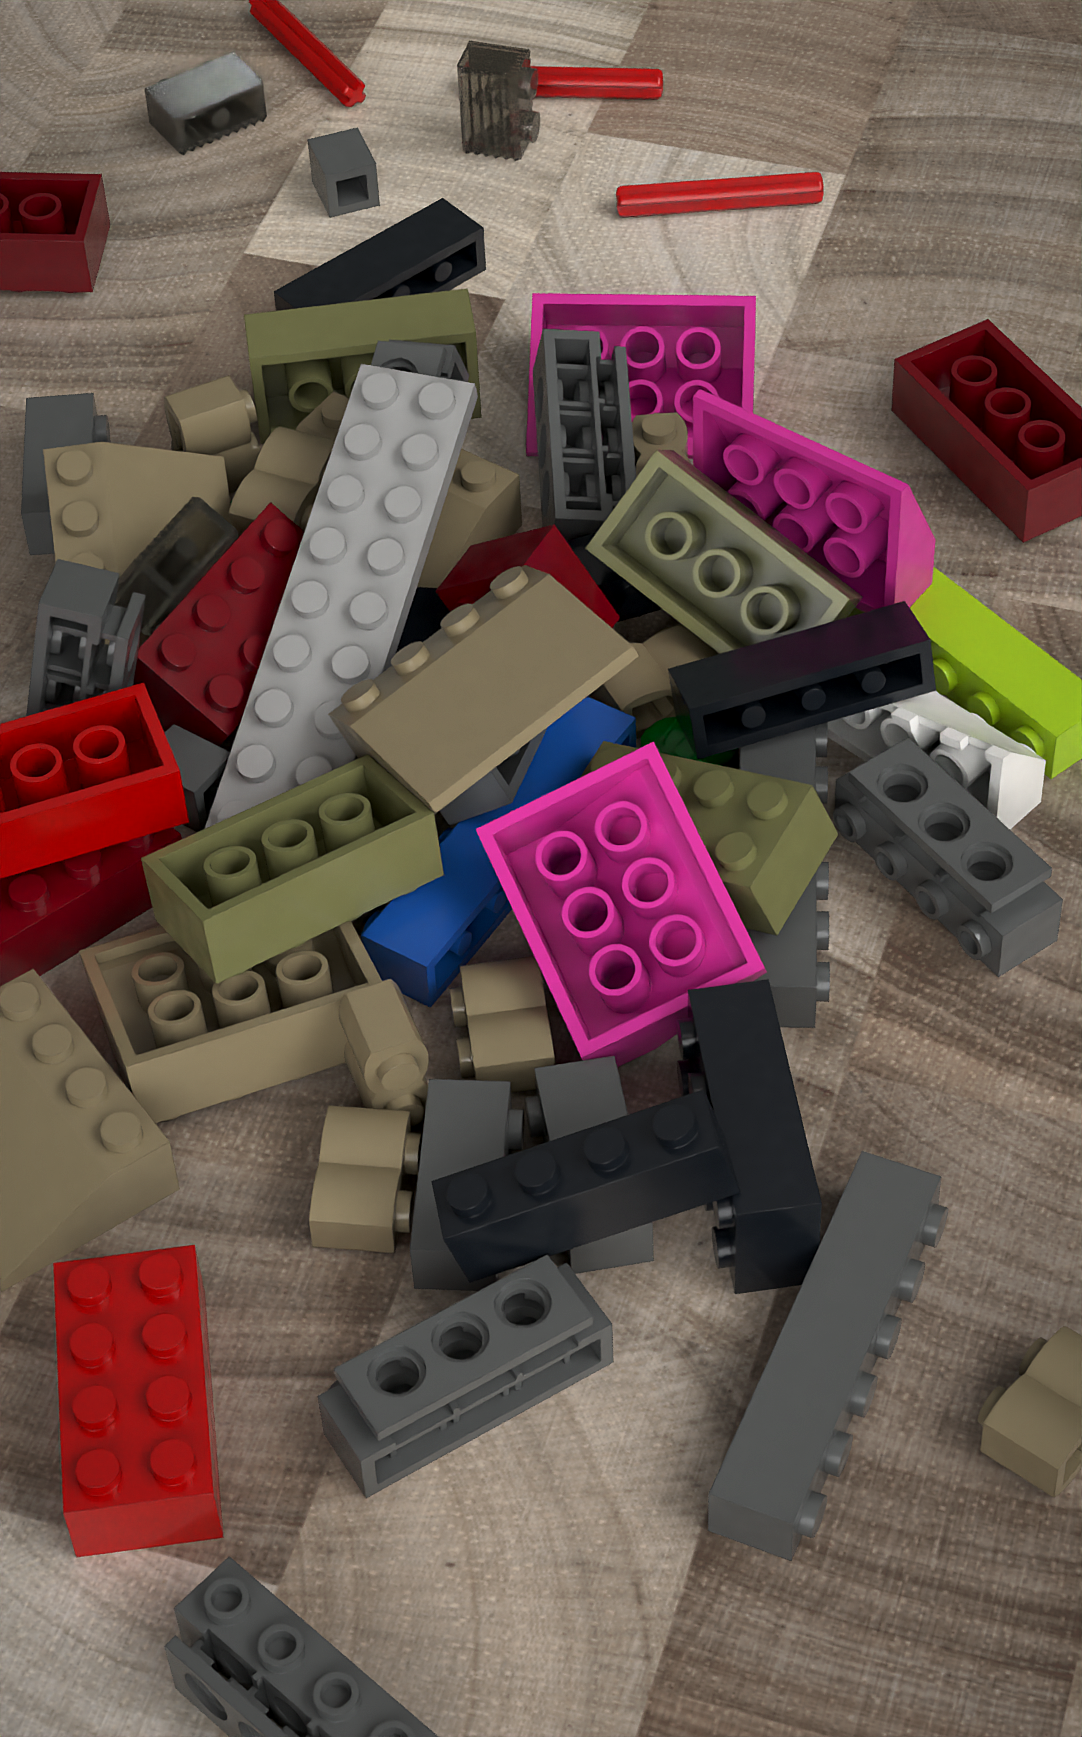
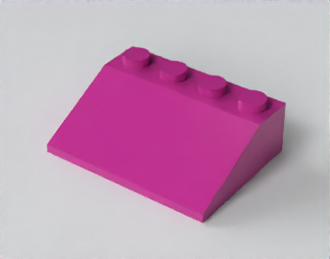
(670, 347)
(824, 502)
(619, 904)

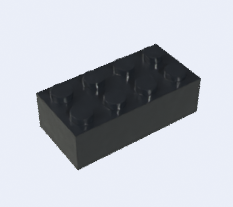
(740, 1061)

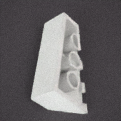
(980, 758)

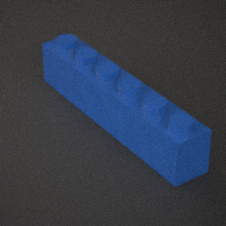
(444, 923)

